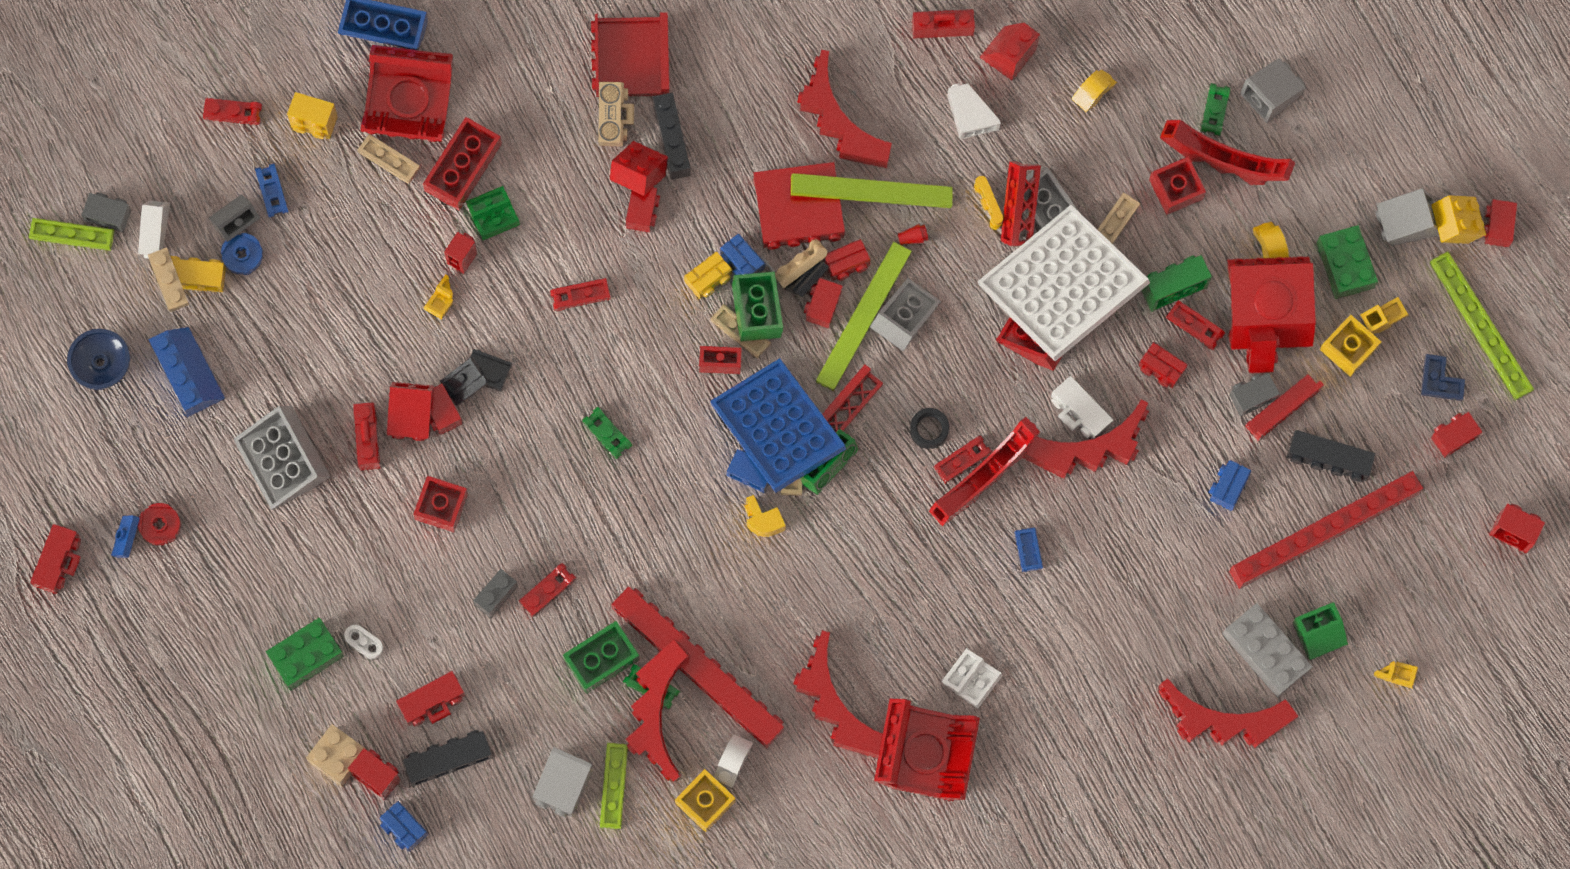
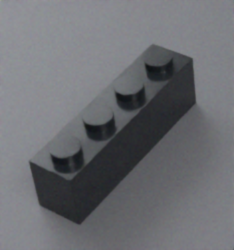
(671, 136)
(1330, 455)
(447, 758)

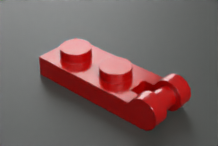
(232, 111)
(580, 294)
(1195, 324)
(962, 459)
(547, 590)

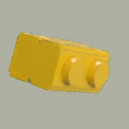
(708, 275)

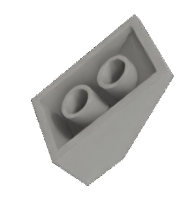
(1050, 199)
(905, 314)

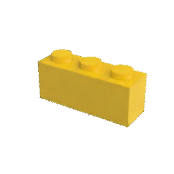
(200, 274)

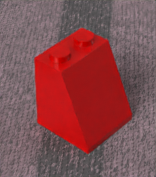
(1011, 49)

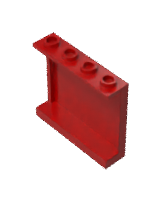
(632, 53)
(793, 218)

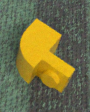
(1093, 89)
(1271, 240)
(1381, 318)
(765, 523)

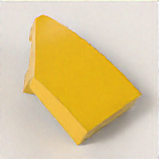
(441, 299)
(1398, 673)

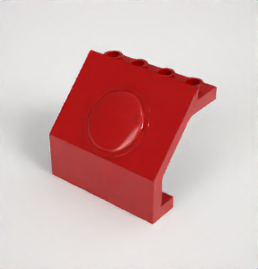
(407, 93)
(1272, 295)
(926, 751)

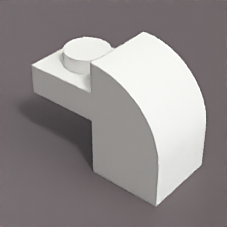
(732, 760)

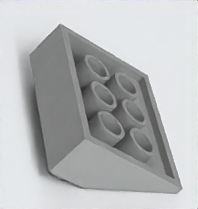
(281, 456)

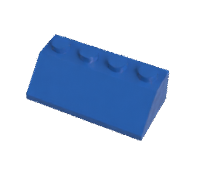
(383, 23)
(186, 369)

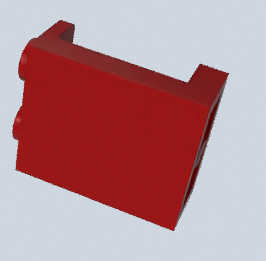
(409, 411)

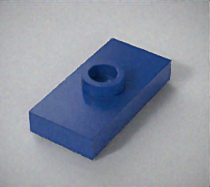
(125, 536)
(1028, 549)

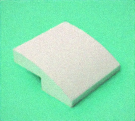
(972, 678)

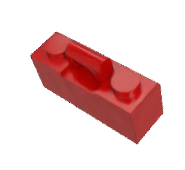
(943, 23)
(366, 436)
(54, 557)
(430, 697)

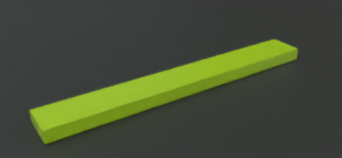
(871, 190)
(863, 316)
(1481, 325)

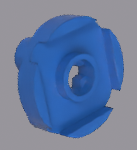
(245, 264)

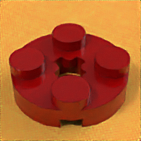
(167, 533)

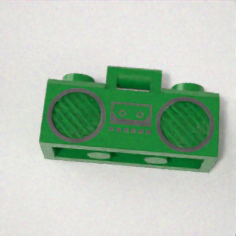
(822, 475)

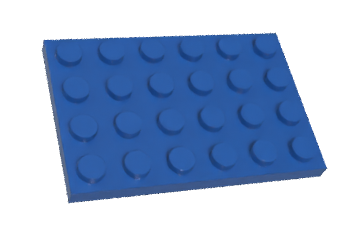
(778, 425)

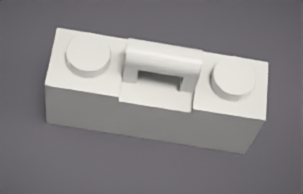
(1082, 407)

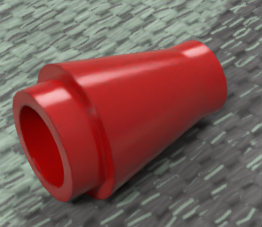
(914, 235)

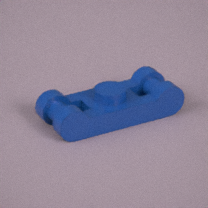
(271, 190)

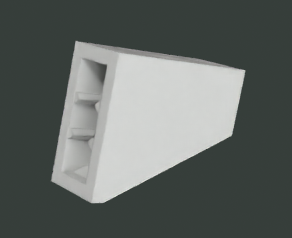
(970, 112)
(153, 226)

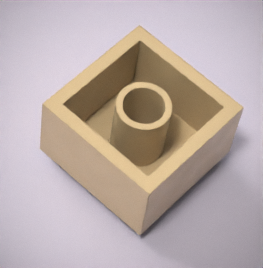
(334, 754)

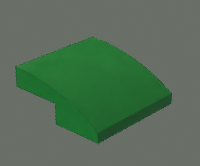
(492, 213)

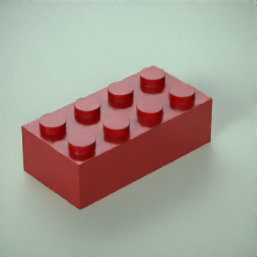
(462, 163)

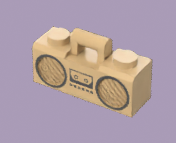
(610, 104)

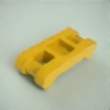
(989, 202)

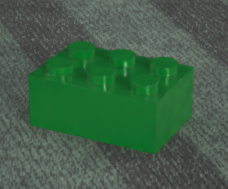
(1346, 262)
(1176, 282)
(757, 306)
(304, 654)
(601, 657)

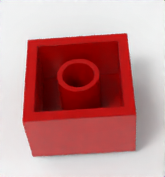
(638, 168)
(1177, 185)
(440, 504)
(1517, 527)
(374, 774)

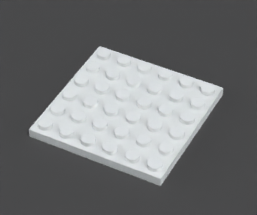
(1063, 282)

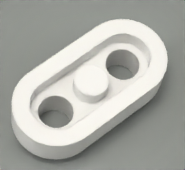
(364, 642)

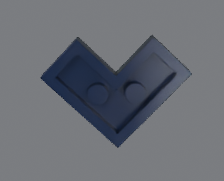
(1436, 383)

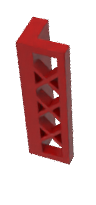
(1016, 205)
(845, 395)
(1283, 407)

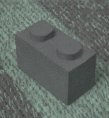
(106, 211)
(234, 217)
(1254, 394)
(495, 593)

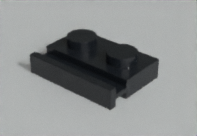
(807, 280)
(494, 369)
(464, 381)

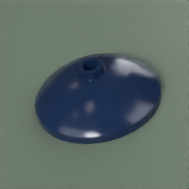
(89, 350)

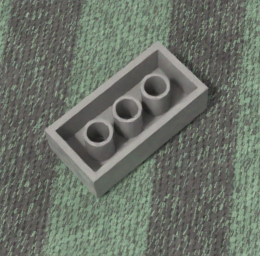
(1267, 650)

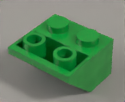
(1321, 631)

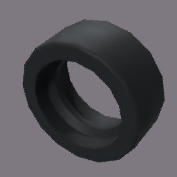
(929, 412)

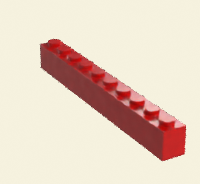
(1326, 529)
(699, 668)

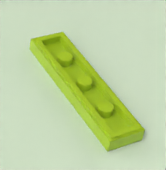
(71, 234)
(613, 786)

